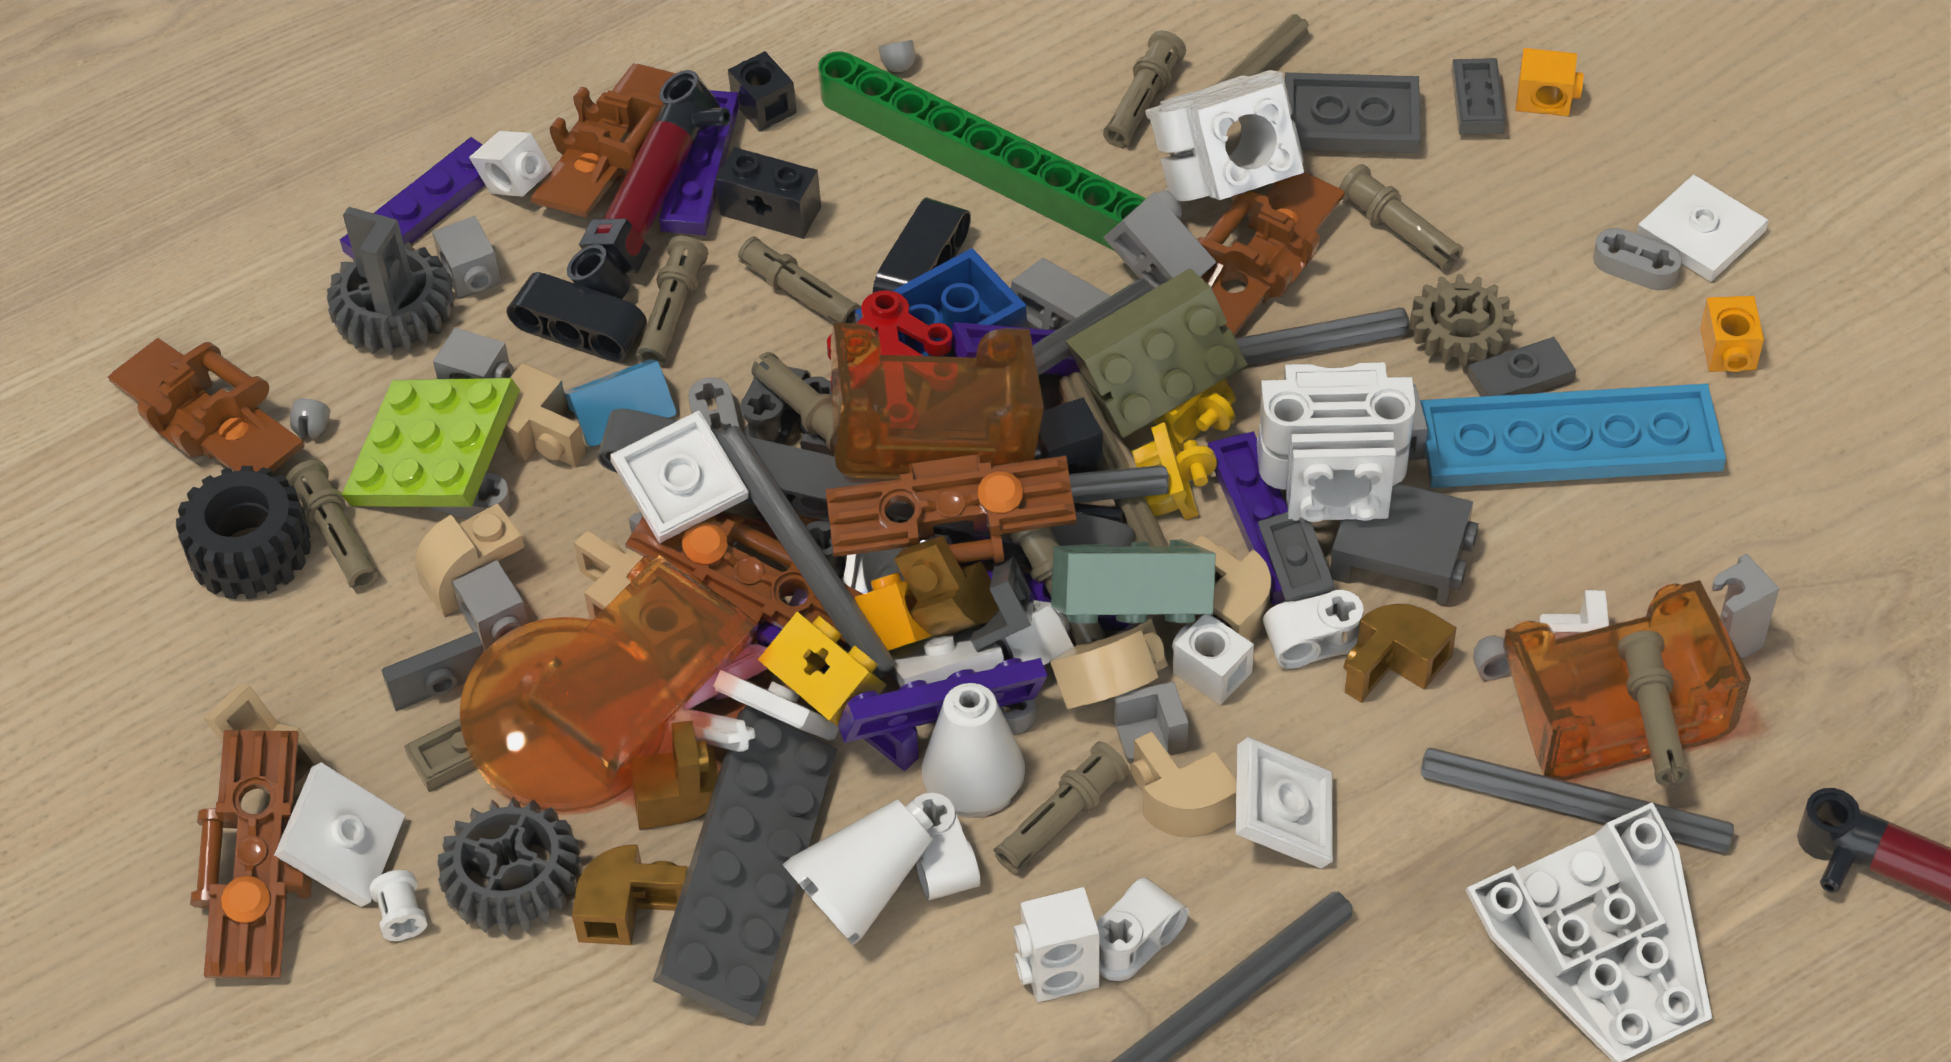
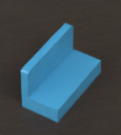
(633, 388)

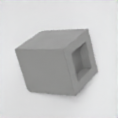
(1153, 710)

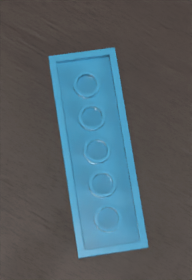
(1572, 435)

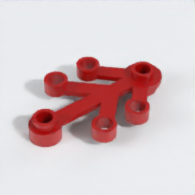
(889, 313)

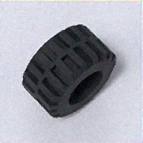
(249, 561)

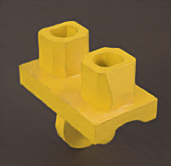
(1200, 413)
(1191, 464)

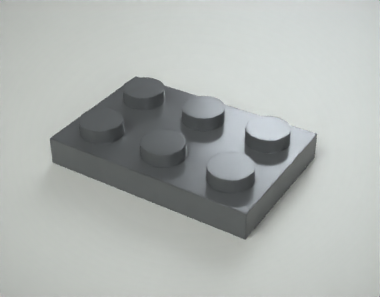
(1355, 112)

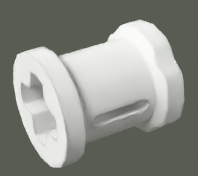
(398, 905)

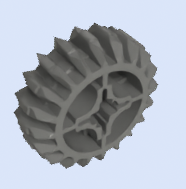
(419, 313)
(518, 881)

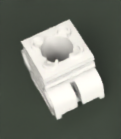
(1197, 129)
(1335, 439)

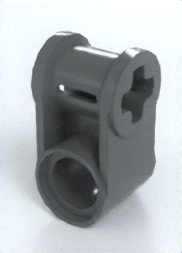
(767, 413)

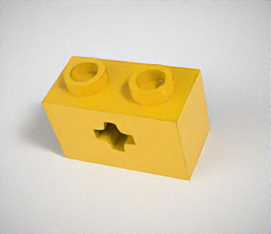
(802, 652)

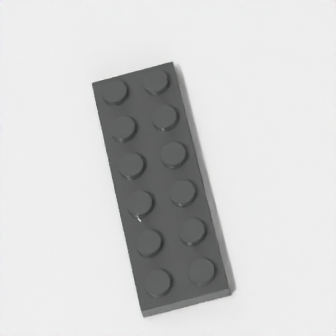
(736, 882)

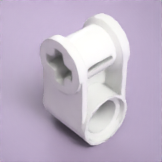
(1309, 629)
(949, 860)
(1137, 929)

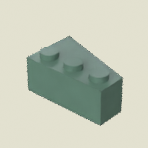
(1133, 581)

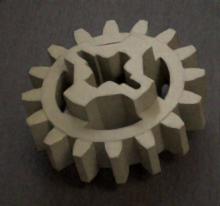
(1461, 320)

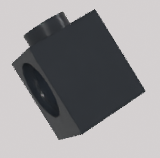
(763, 91)

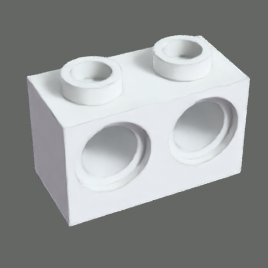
(1057, 945)

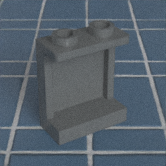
(1415, 543)

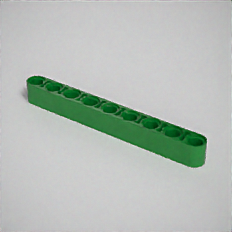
(974, 147)

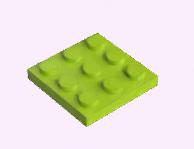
(431, 443)

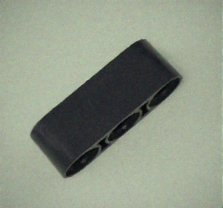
(927, 241)
(577, 317)

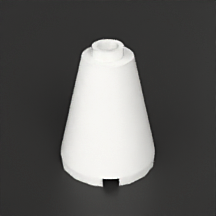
(973, 754)
(862, 865)

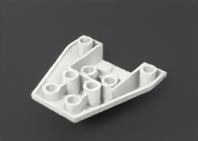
(1605, 933)

